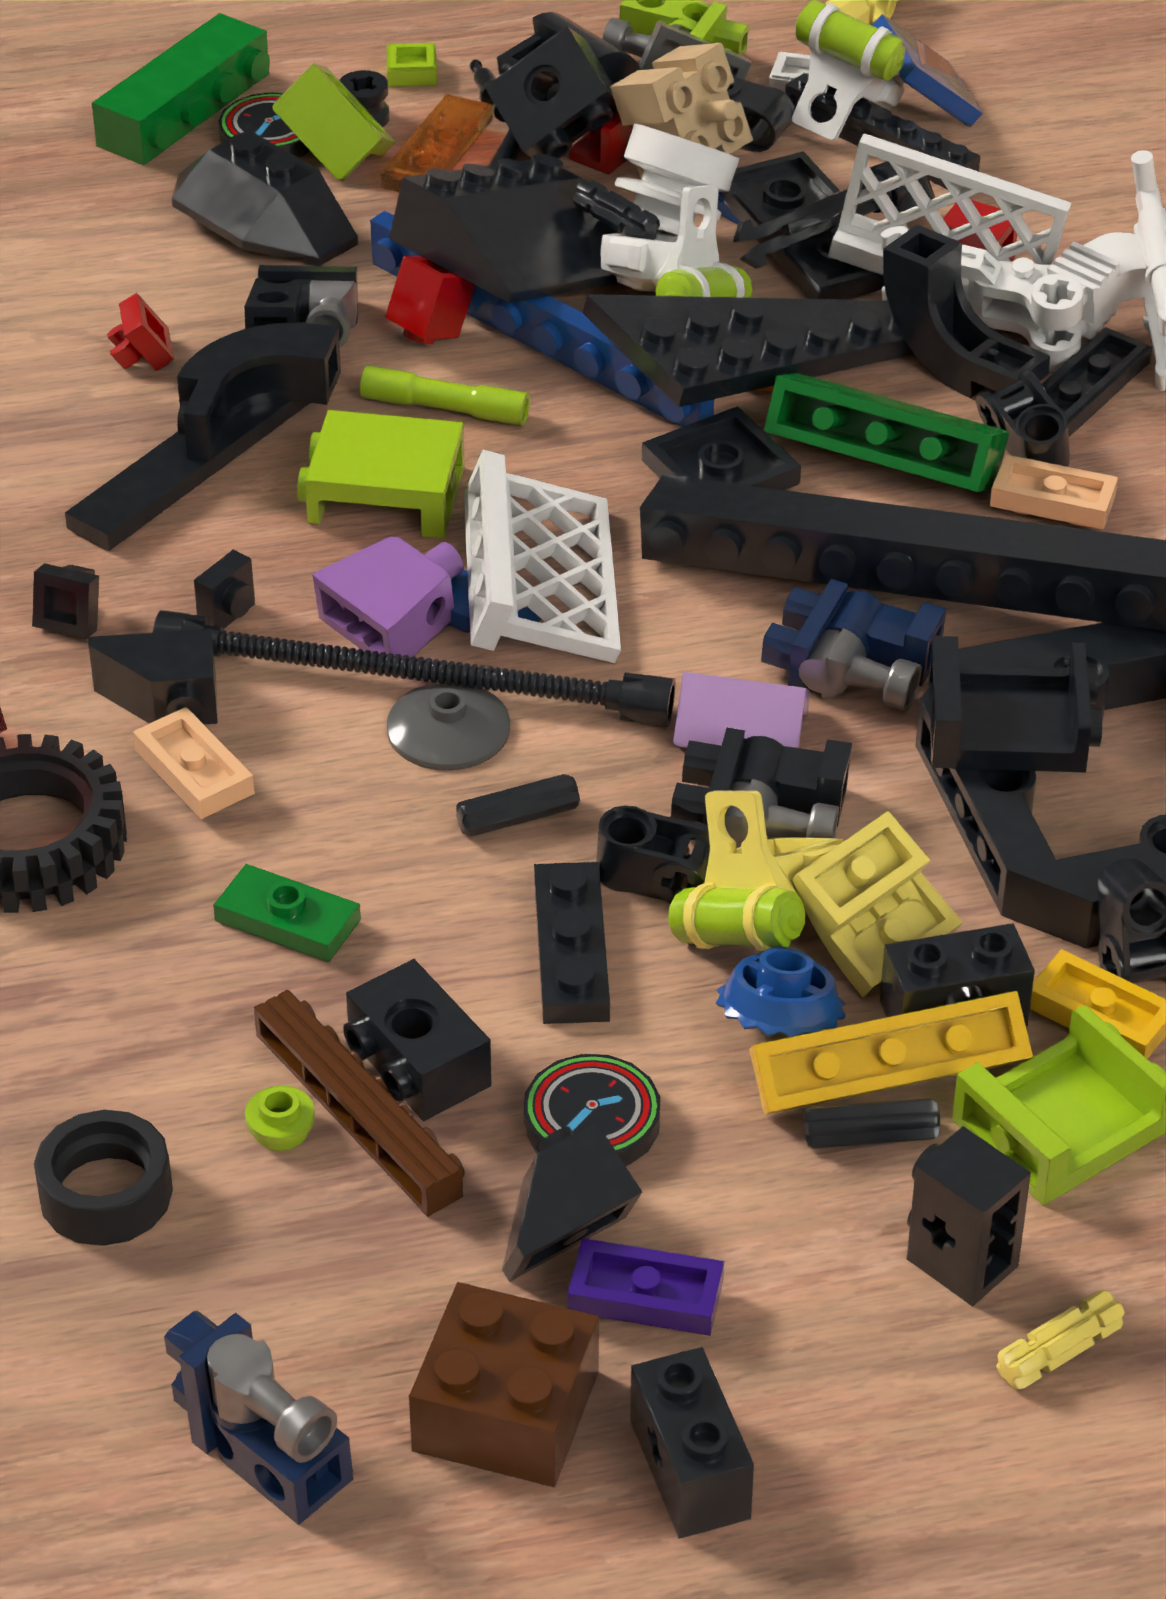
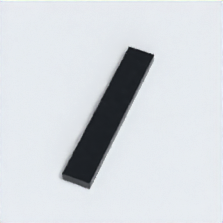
(167, 475)

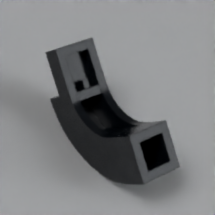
(939, 322)
(250, 369)

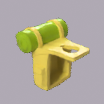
(747, 888)

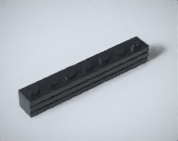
(884, 125)

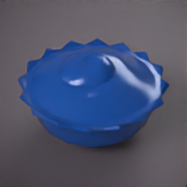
(781, 994)

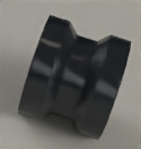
(370, 90)

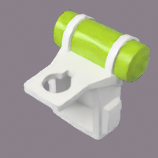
(849, 58)
(677, 263)

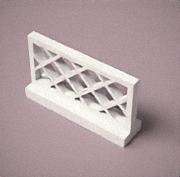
(860, 237)
(497, 554)

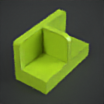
(331, 121)

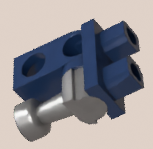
(854, 642)
(261, 1431)

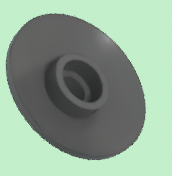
(448, 726)

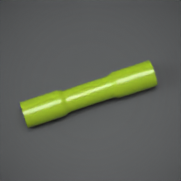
(479, 401)

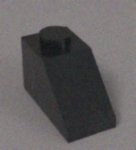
(157, 673)
(567, 1195)

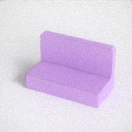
(760, 708)

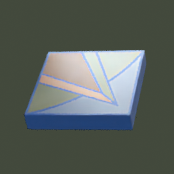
(933, 76)

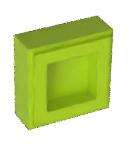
(411, 64)

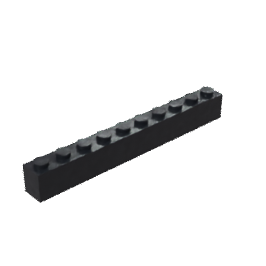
(907, 551)

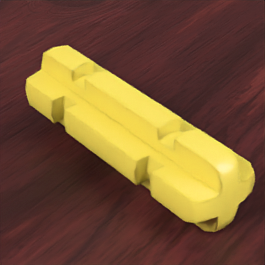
(1060, 1339)

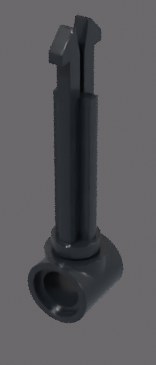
(818, 217)

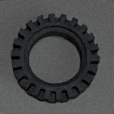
(83, 852)

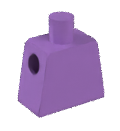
(387, 593)

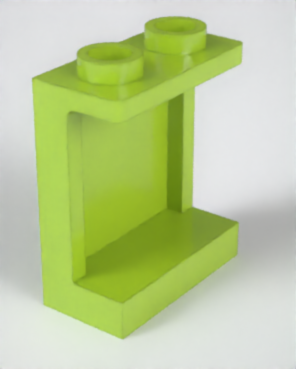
(385, 464)
(1067, 1106)

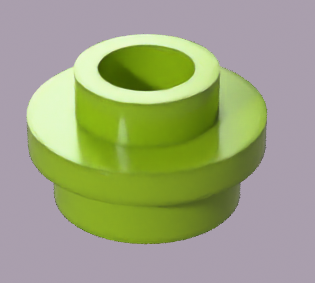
(280, 1117)

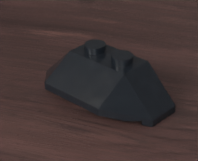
(264, 201)

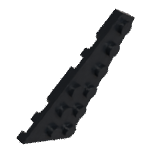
(739, 345)

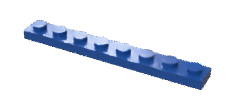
(555, 332)

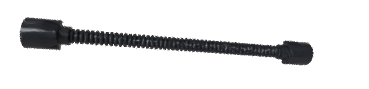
(637, 697)

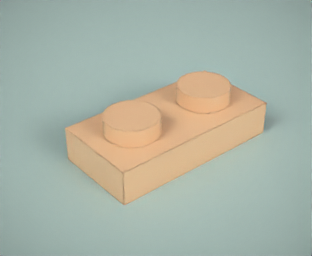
(1054, 492)
(193, 762)

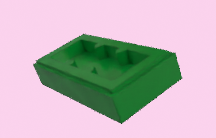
(287, 912)

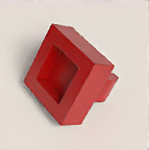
(140, 335)

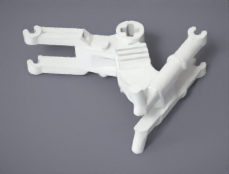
(1082, 285)

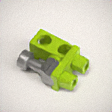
(695, 17)

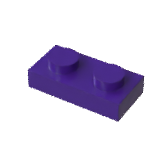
(646, 1286)

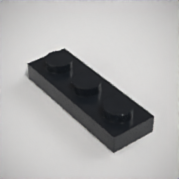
(571, 943)

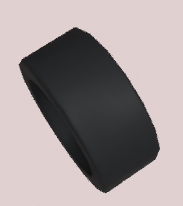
(113, 1216)

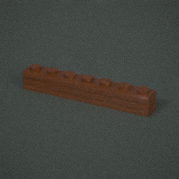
(360, 1102)

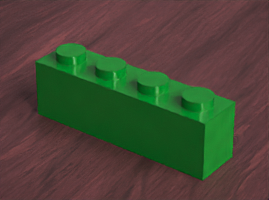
(180, 88)
(886, 431)

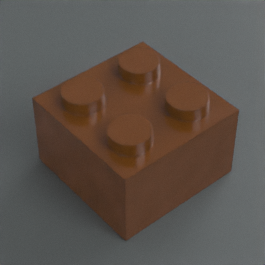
(504, 1384)

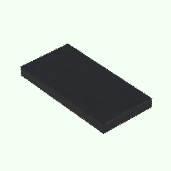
(779, 187)

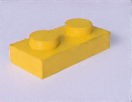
(1074, 982)

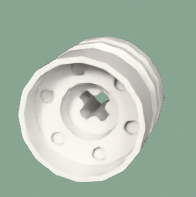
(669, 167)

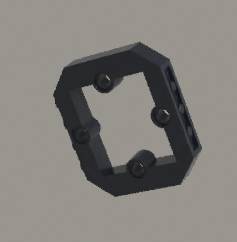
(997, 805)

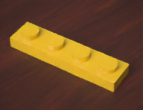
(890, 1052)

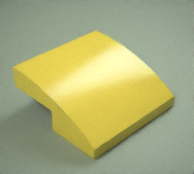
(872, 896)

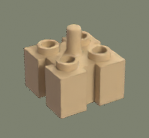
(686, 98)

